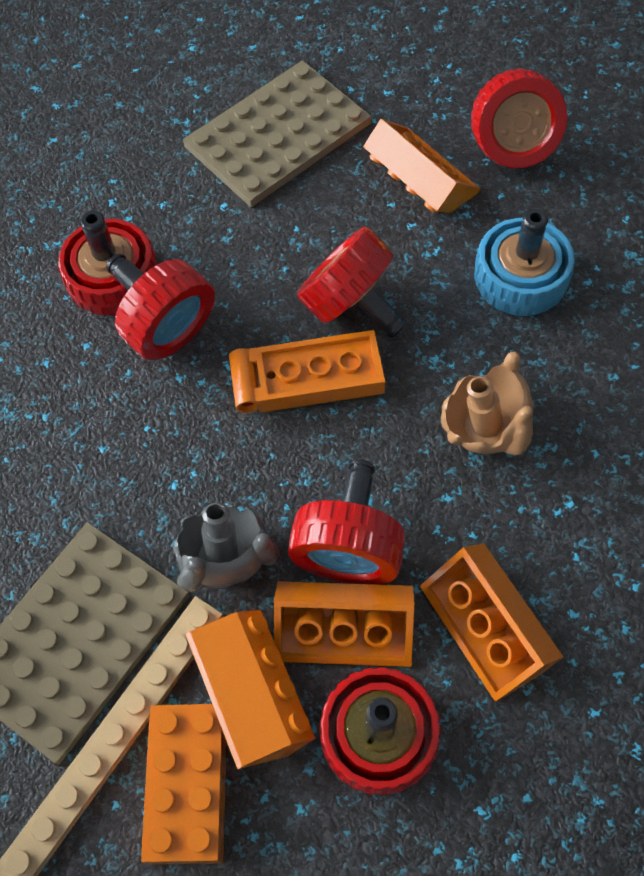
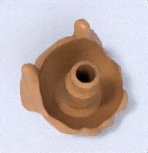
(491, 411)

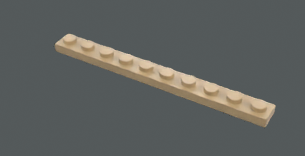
(105, 747)

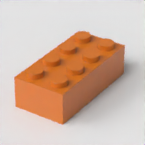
(184, 786)

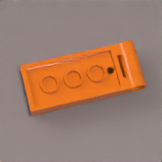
(306, 372)

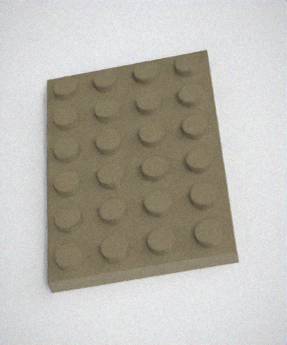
(276, 132)
(79, 639)

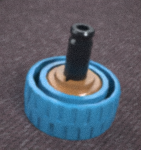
(524, 265)

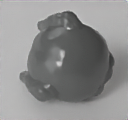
(222, 547)

